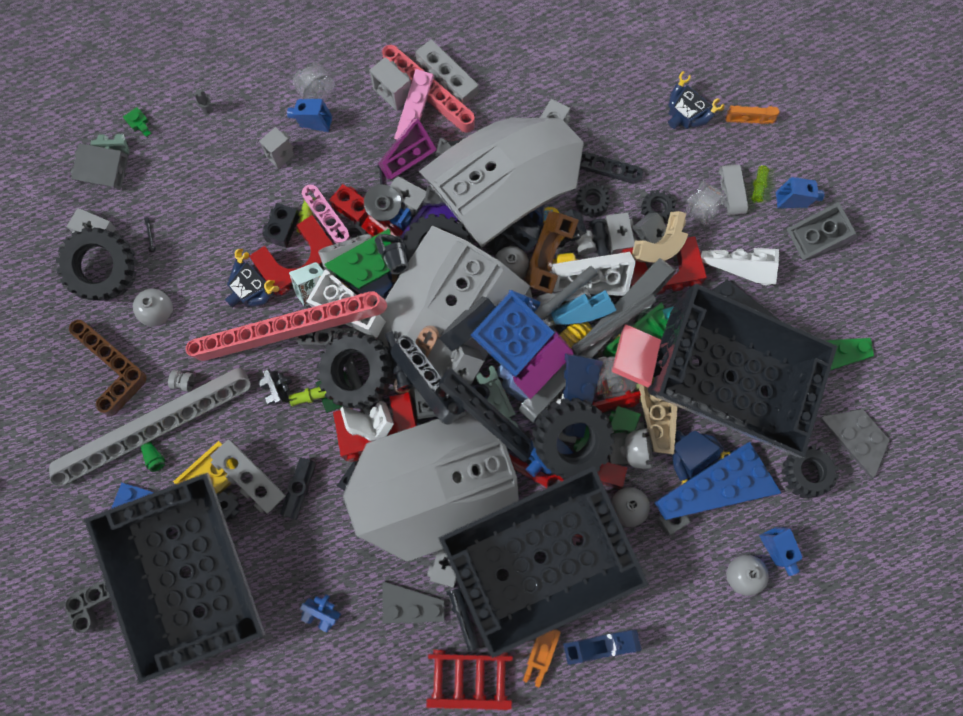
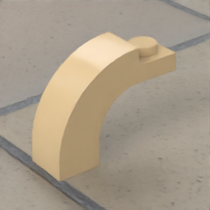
(668, 246)

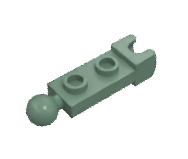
(497, 394)

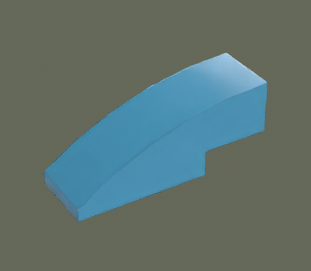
(584, 309)

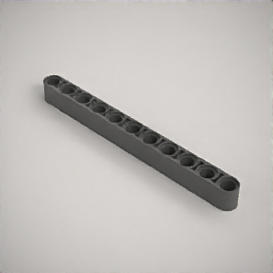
(651, 282)

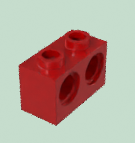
(349, 207)

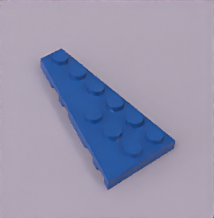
(727, 482)

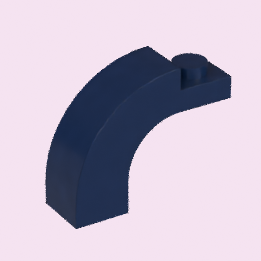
(602, 646)

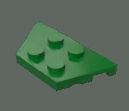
(360, 264)
(652, 324)

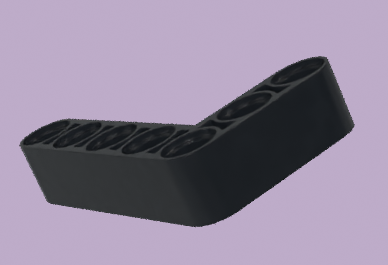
(426, 380)

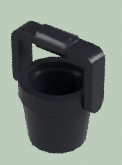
(393, 254)

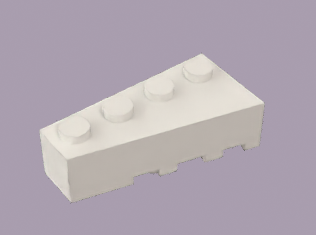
(613, 273)

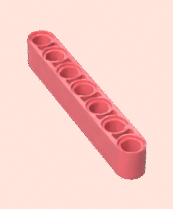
(435, 93)

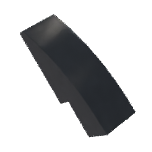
(466, 323)

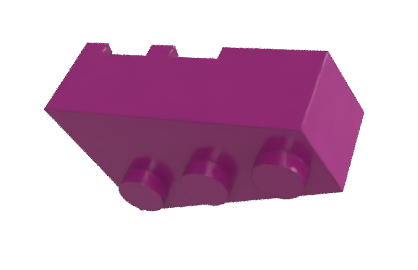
(407, 150)
(543, 365)

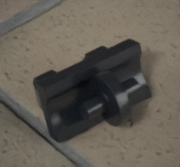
(278, 385)

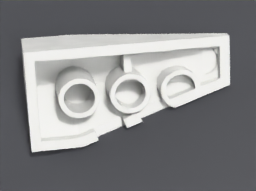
(756, 266)

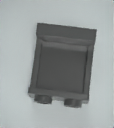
(99, 166)

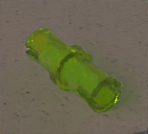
(760, 184)

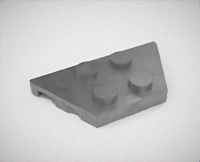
(859, 437)

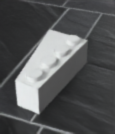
(331, 289)

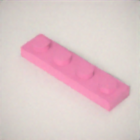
(415, 100)

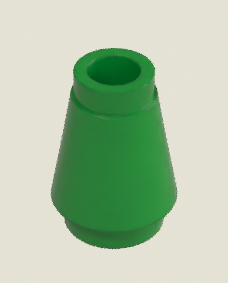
(153, 459)

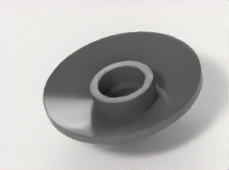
(384, 194)

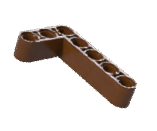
(115, 358)

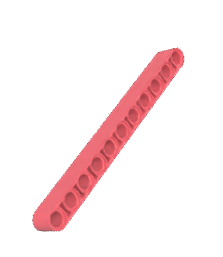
(205, 349)

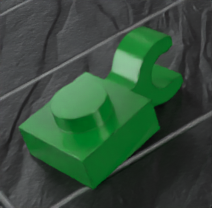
(137, 120)

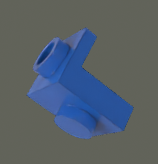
(402, 219)

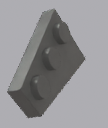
(408, 606)

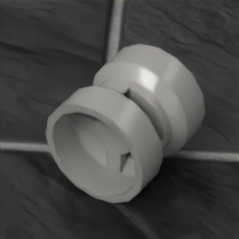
(585, 244)
(180, 380)

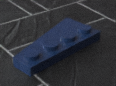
(581, 383)

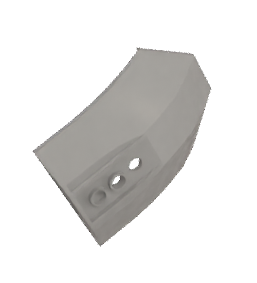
(533, 166)
(432, 275)
(406, 490)

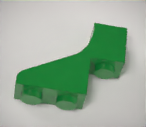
(622, 422)

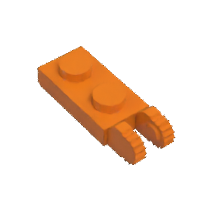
(752, 114)
(542, 655)

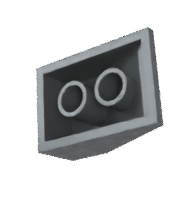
(822, 232)

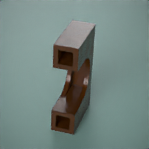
(540, 269)

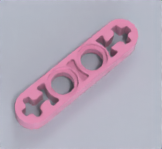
(326, 214)

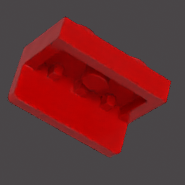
(376, 227)

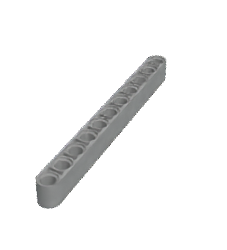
(148, 427)

